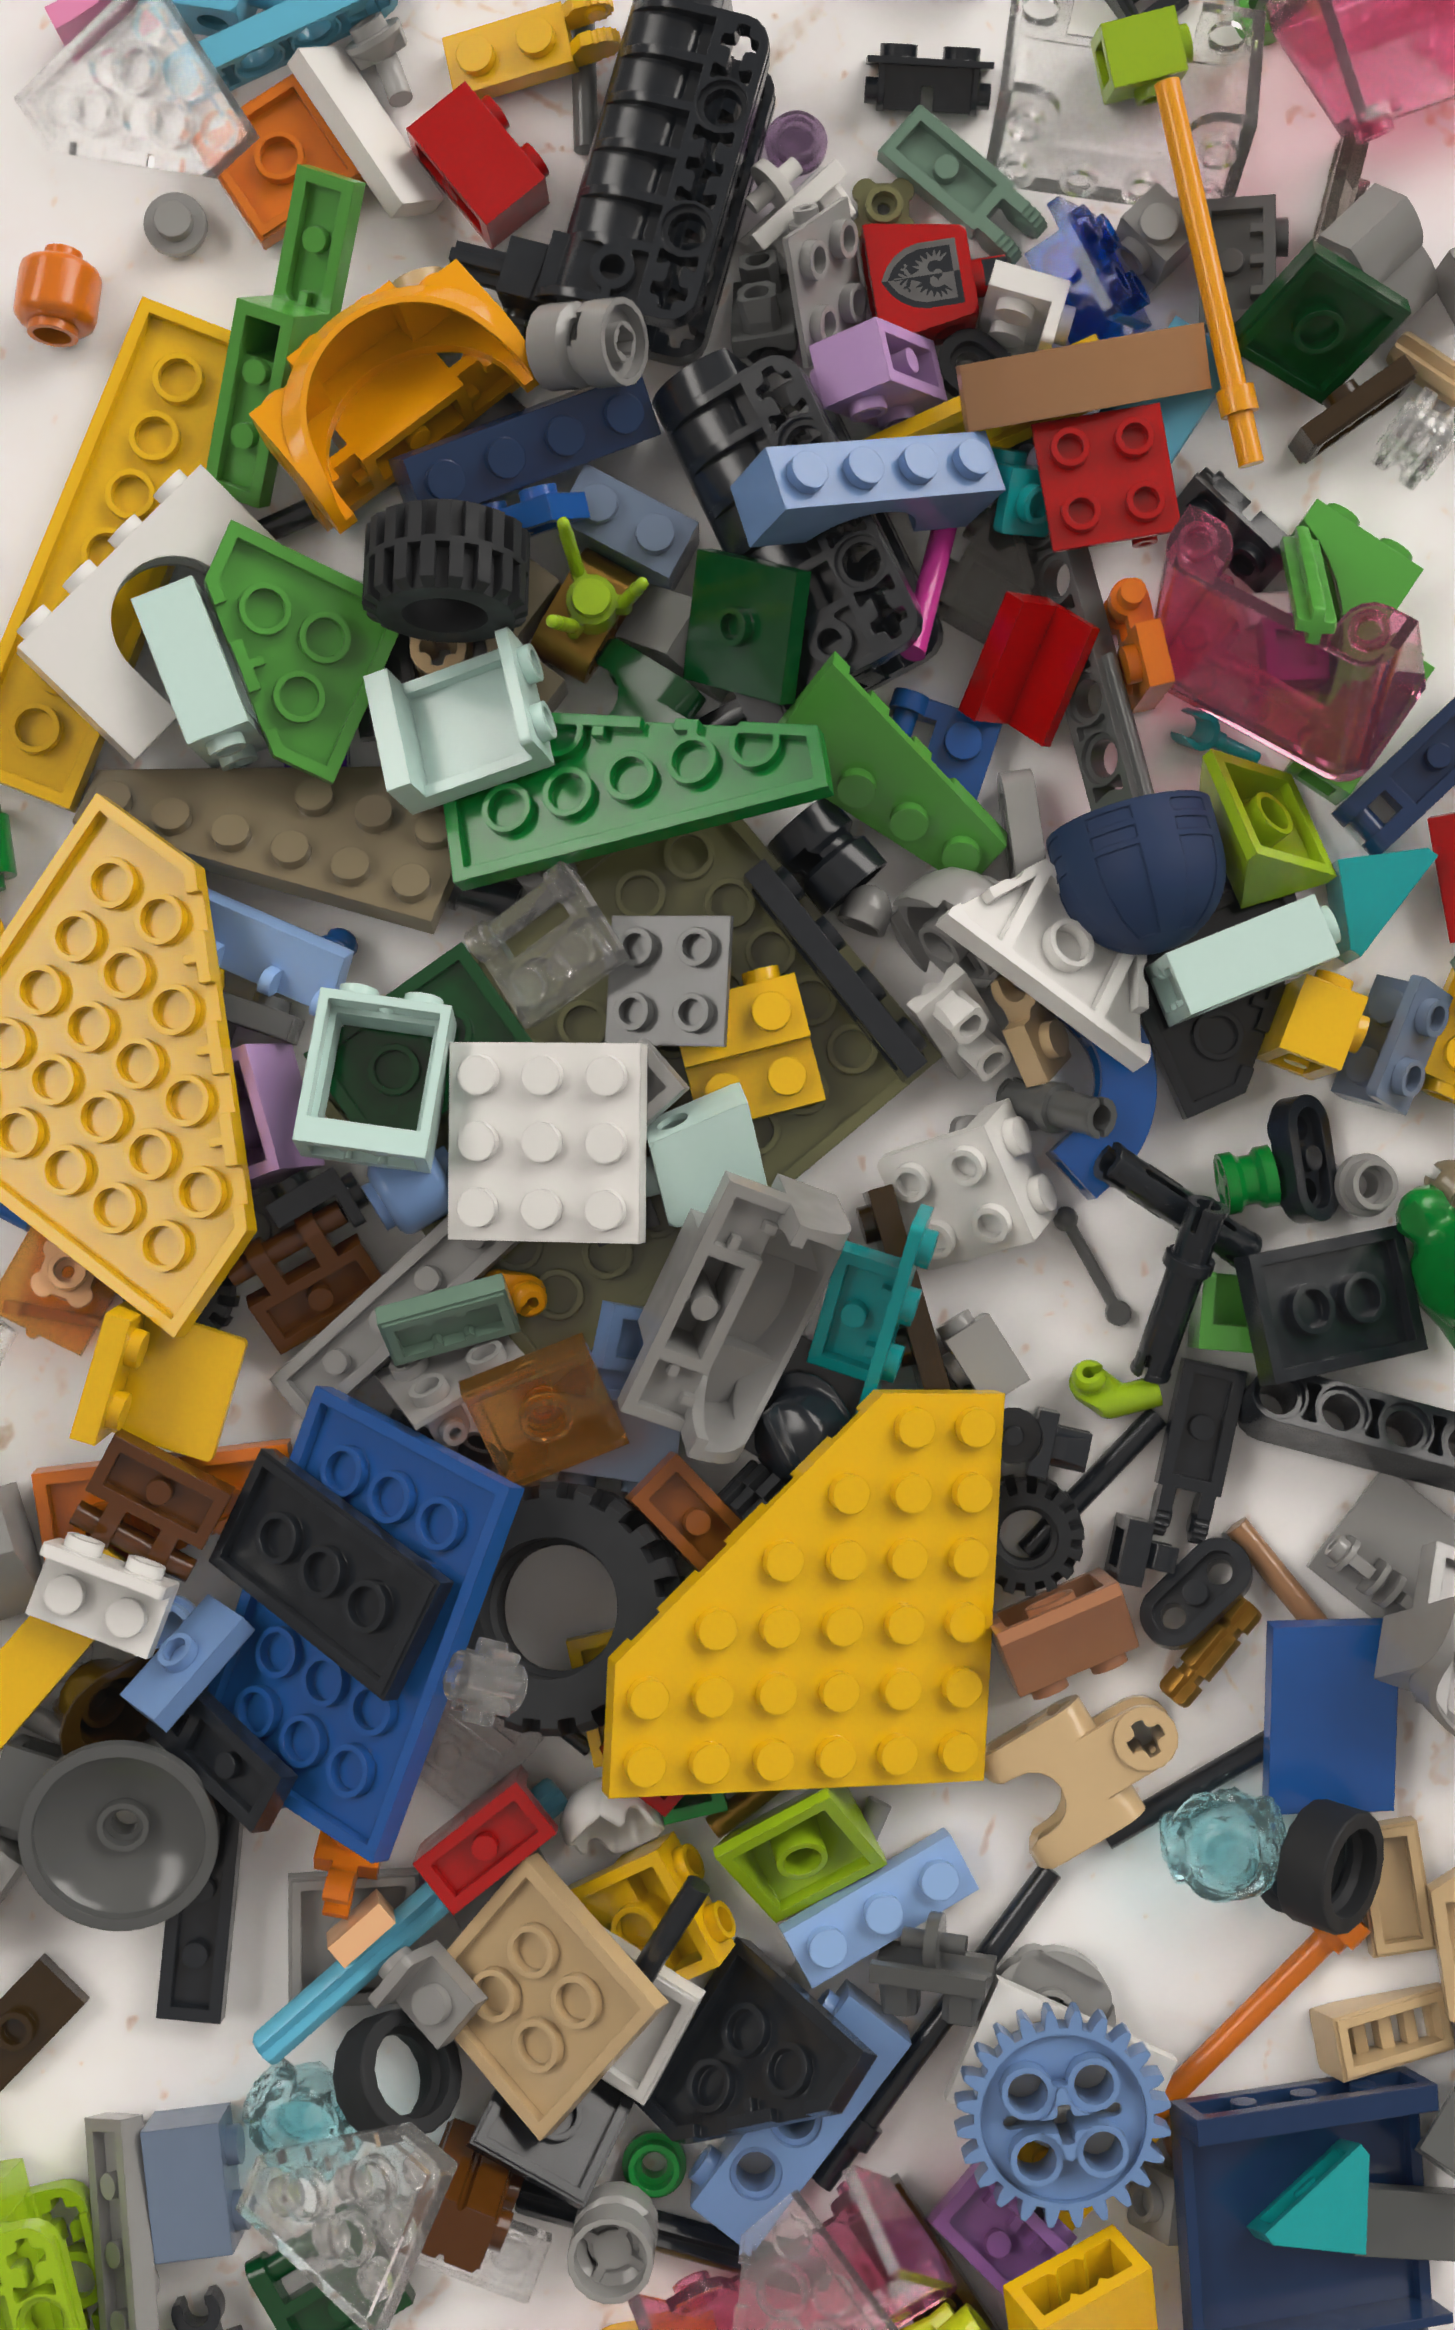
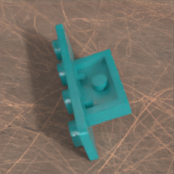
(867, 1303)

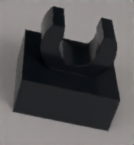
(1133, 1551)

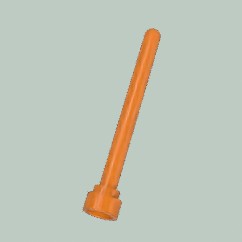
(1258, 2008)

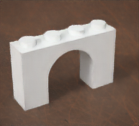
(76, 643)

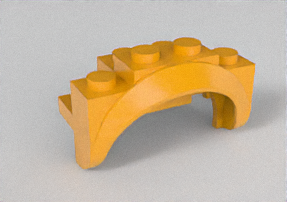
(383, 389)

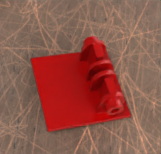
(1106, 478)

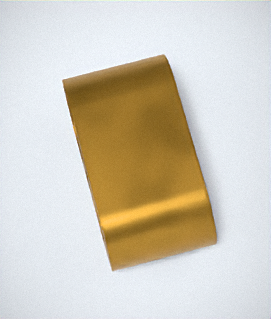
(579, 655)

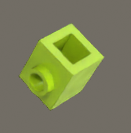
(1140, 52)

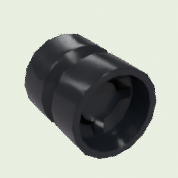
(826, 854)

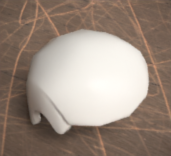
(614, 1822)

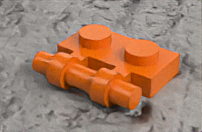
(1141, 644)

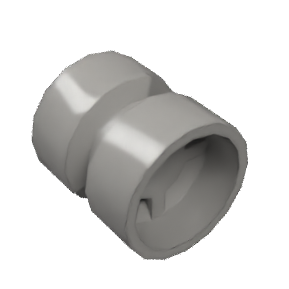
(587, 344)
(613, 2243)

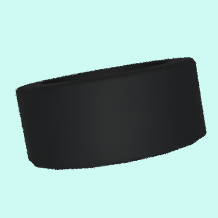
(1330, 1866)
(357, 2082)

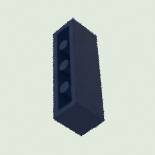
(527, 445)

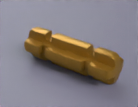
(1209, 1654)

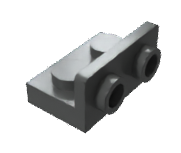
(1247, 246)

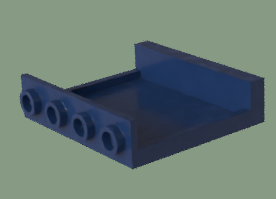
(1241, 2153)

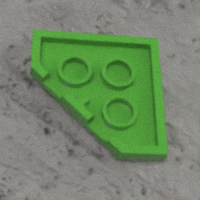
(296, 646)

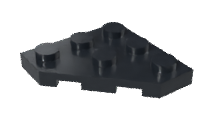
(1214, 1052)
(756, 2056)

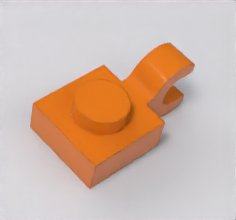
(343, 1872)

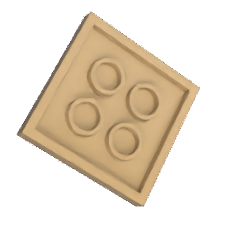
(557, 1996)

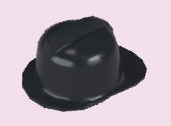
(796, 1421)

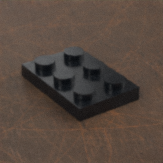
(1330, 1305)

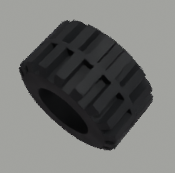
(446, 570)

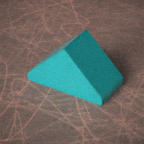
(1370, 893)
(1323, 2205)

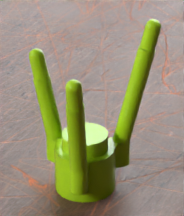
(590, 598)

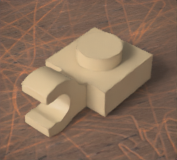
(1033, 1034)

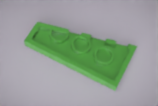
(891, 777)

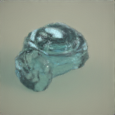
(1223, 1844)
(293, 2106)

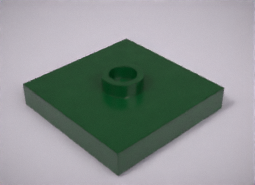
(1318, 322)
(746, 625)

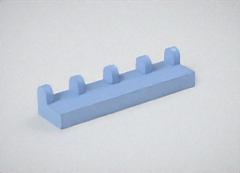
(276, 952)

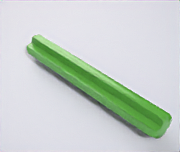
(1308, 585)

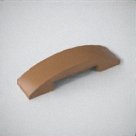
(1083, 377)

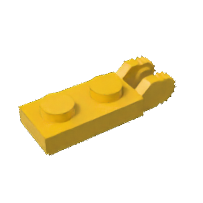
(530, 47)

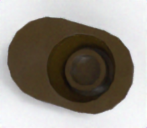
(93, 1708)

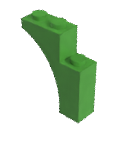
(1357, 573)

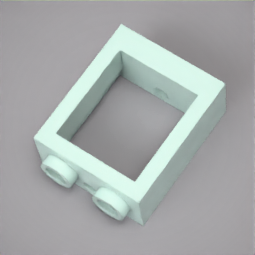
(199, 674)
(1244, 959)
(361, 1142)

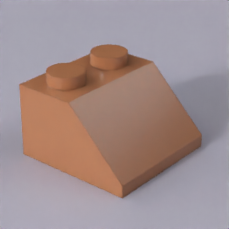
(1064, 1633)

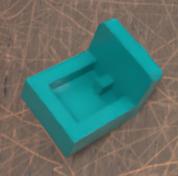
(1021, 505)

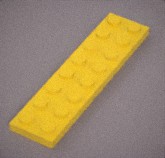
(145, 428)

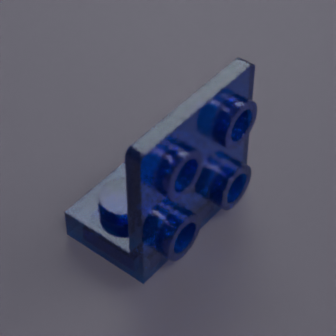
(1085, 254)

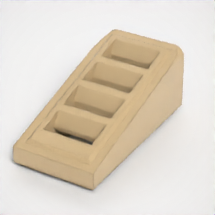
(1342, 2036)

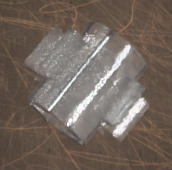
(485, 1682)

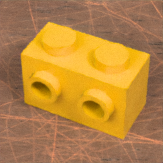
(1316, 1025)

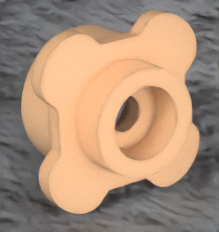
(50, 1280)

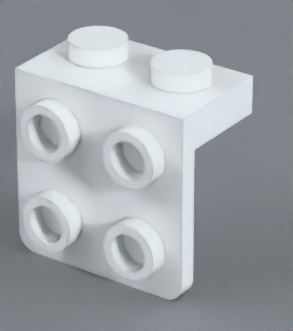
(980, 1184)

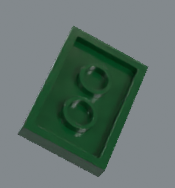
(384, 1072)

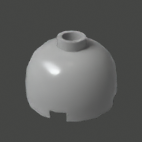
(921, 908)

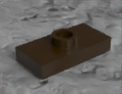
(1350, 408)
(34, 2014)

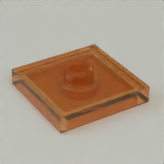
(544, 1411)

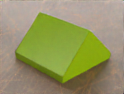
(1263, 829)
(801, 1851)

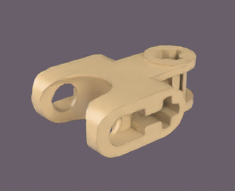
(1091, 1762)

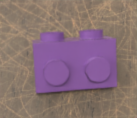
(993, 2236)

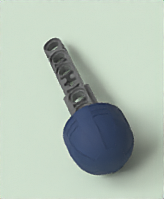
(1141, 863)

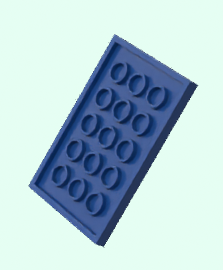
(346, 1744)

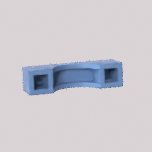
(809, 488)

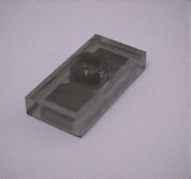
(1342, 182)

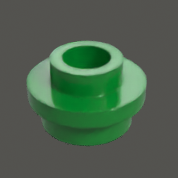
(660, 2182)

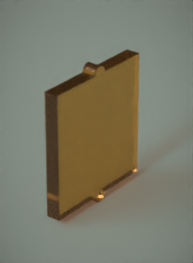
(48, 1316)

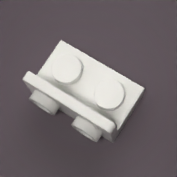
(1026, 308)
(103, 1595)

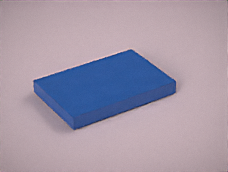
(1327, 1716)

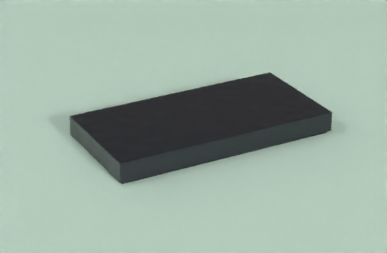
(331, 1573)

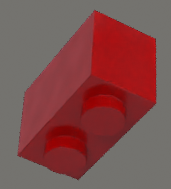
(480, 164)

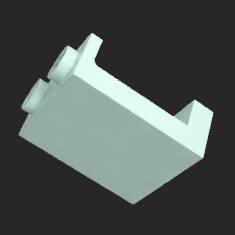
(462, 725)

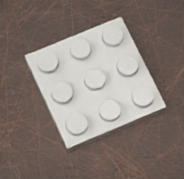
(547, 1142)

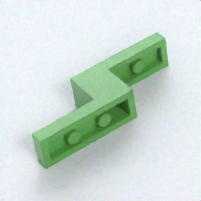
(271, 327)

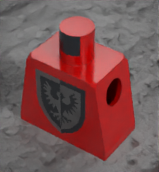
(923, 277)

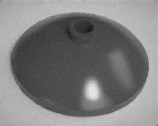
(111, 1870)

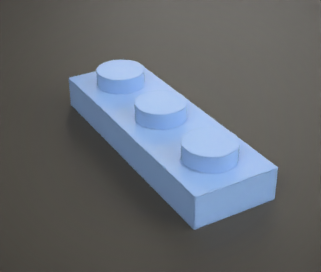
(877, 1907)

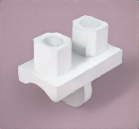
(774, 187)
(961, 1026)

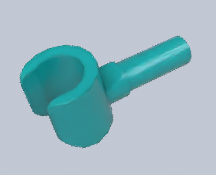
(1208, 735)

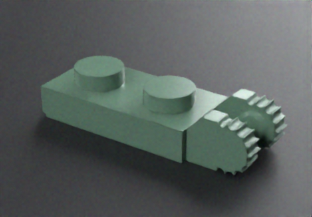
(959, 182)

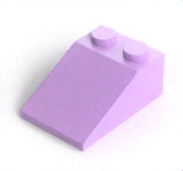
(268, 1103)

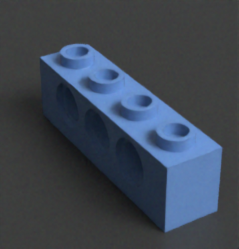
(737, 2198)

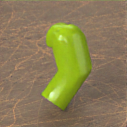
(1108, 1395)

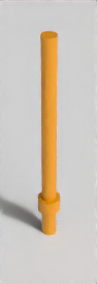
(1237, 397)

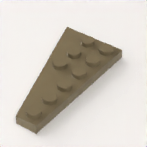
(298, 834)

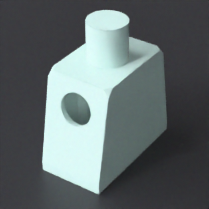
(696, 1147)

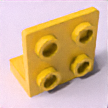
(159, 1384)

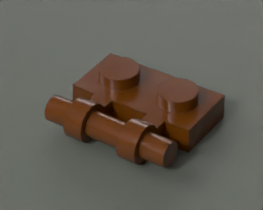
(316, 1292)
(158, 1490)

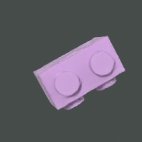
(877, 373)

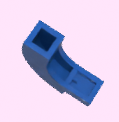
(1135, 1106)

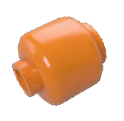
(57, 295)

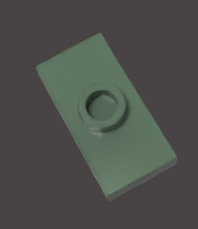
(447, 1319)

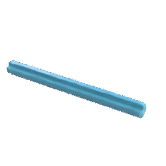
(339, 1985)

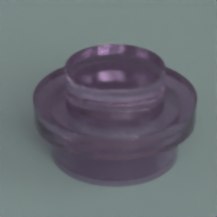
(796, 136)

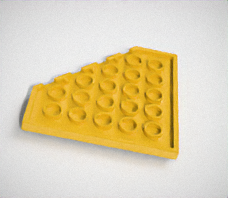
(123, 1071)
(833, 1625)

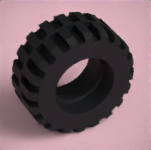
(642, 1578)

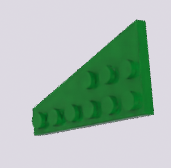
(628, 787)

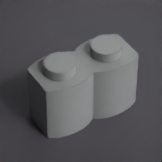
(1385, 241)

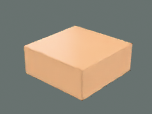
(364, 1926)

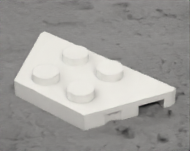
(1036, 946)

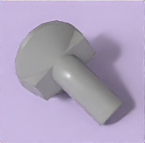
(376, 44)

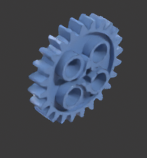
(1067, 2174)

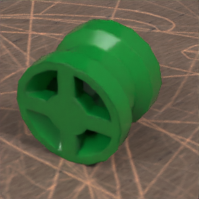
(1247, 1179)

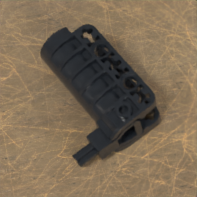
(648, 178)
(717, 424)

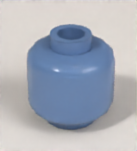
(409, 1197)

